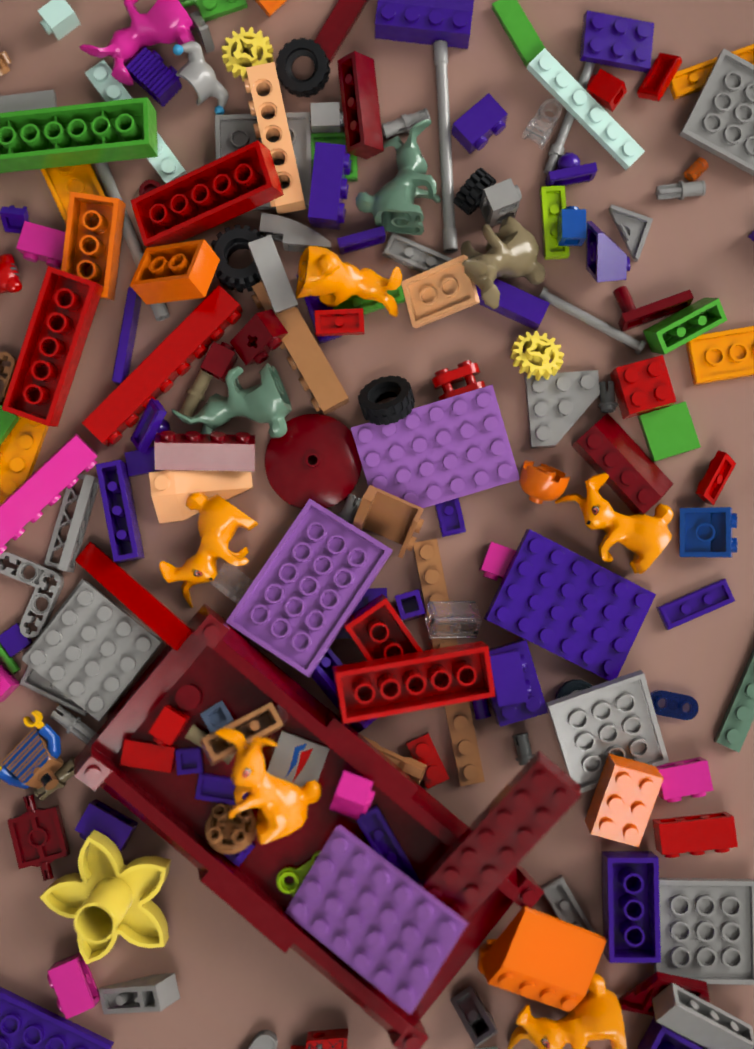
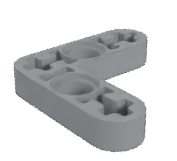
(40, 583)

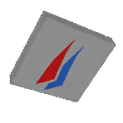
(297, 759)

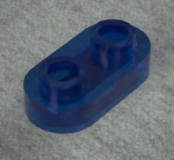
(674, 704)

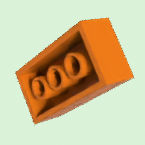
(94, 239)

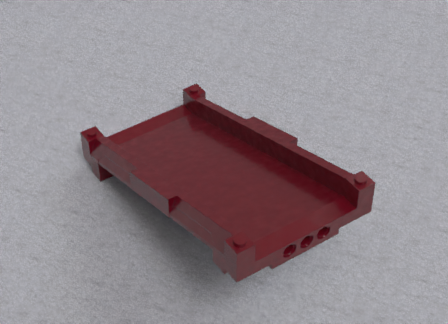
(238, 674)

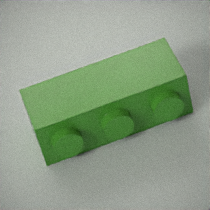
(685, 325)

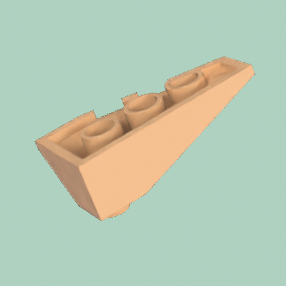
(173, 487)

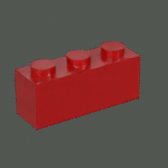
(695, 834)

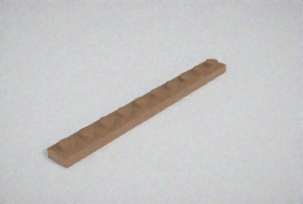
(458, 715)

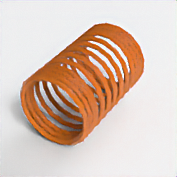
(697, 167)

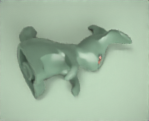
(394, 202)
(259, 403)

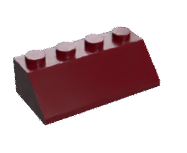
(629, 469)

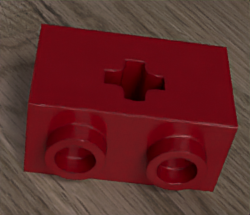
(259, 337)

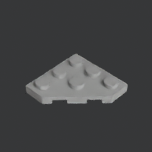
(558, 404)

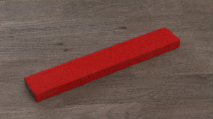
(134, 596)

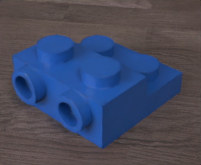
(707, 532)

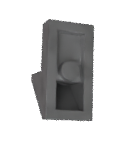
(474, 1016)

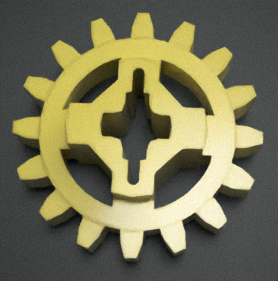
(252, 45)
(537, 355)

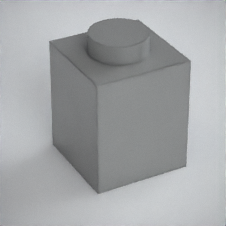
(326, 117)

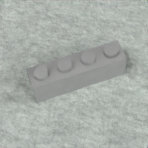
(701, 1020)

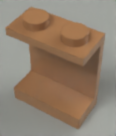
(389, 517)

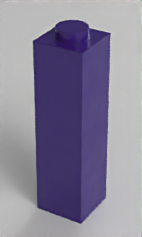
(518, 305)

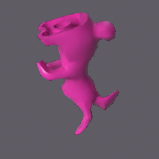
(163, 23)

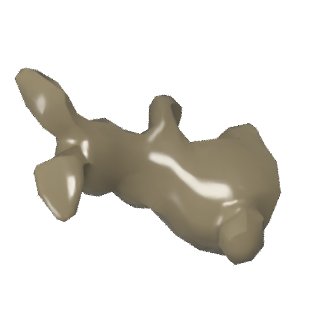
(508, 255)

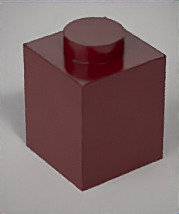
(219, 360)

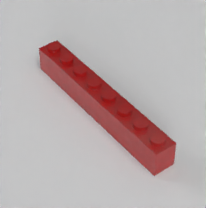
(163, 366)

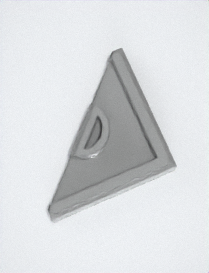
(203, 31)
(632, 228)

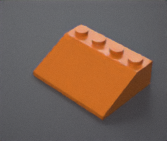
(544, 959)

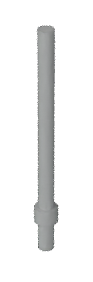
(557, 149)

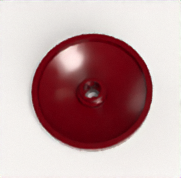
(336, 466)

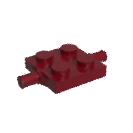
(38, 837)

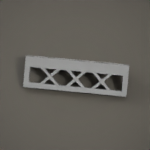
(77, 523)

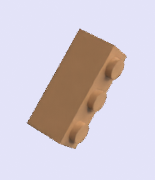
(255, 724)

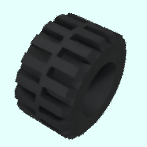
(224, 247)

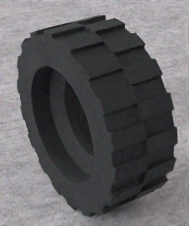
(284, 63)
(390, 411)

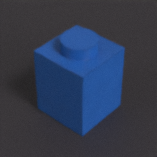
(572, 226)

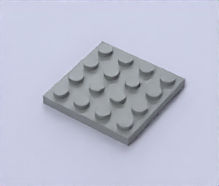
(725, 112)
(237, 131)
(92, 651)
(604, 720)
(707, 929)

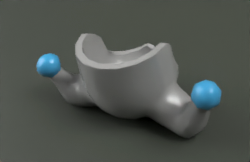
(201, 75)

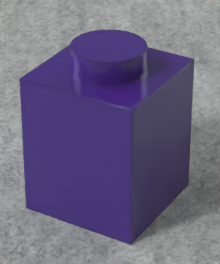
(410, 605)

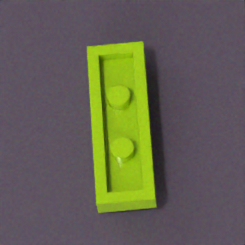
(552, 202)

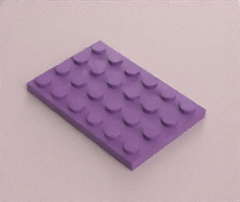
(439, 450)
(309, 587)
(376, 918)

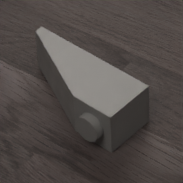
(140, 995)

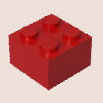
(643, 387)

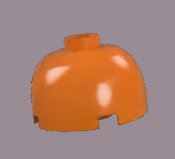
(542, 482)

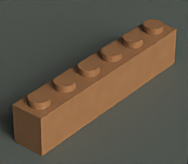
(306, 357)

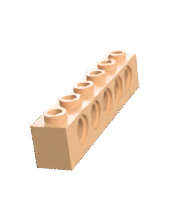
(261, 79)

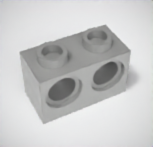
(500, 202)

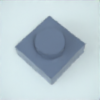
(217, 717)

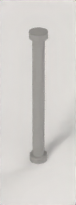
(592, 321)

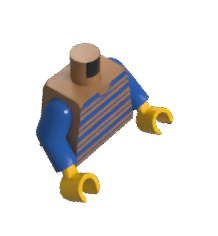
(34, 757)

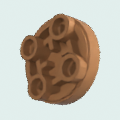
(227, 834)

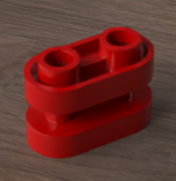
(465, 371)

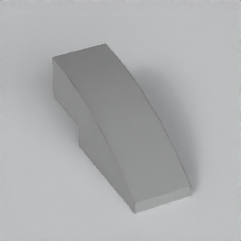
(292, 233)

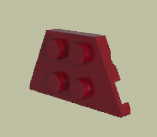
(640, 997)

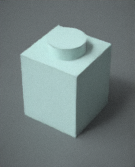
(58, 18)

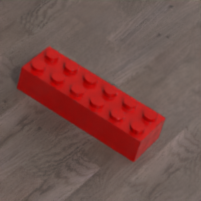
(207, 196)
(52, 347)
(413, 681)

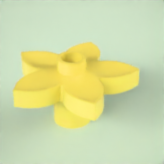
(111, 898)

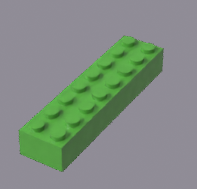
(78, 135)

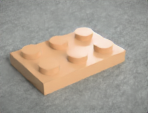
(439, 292)

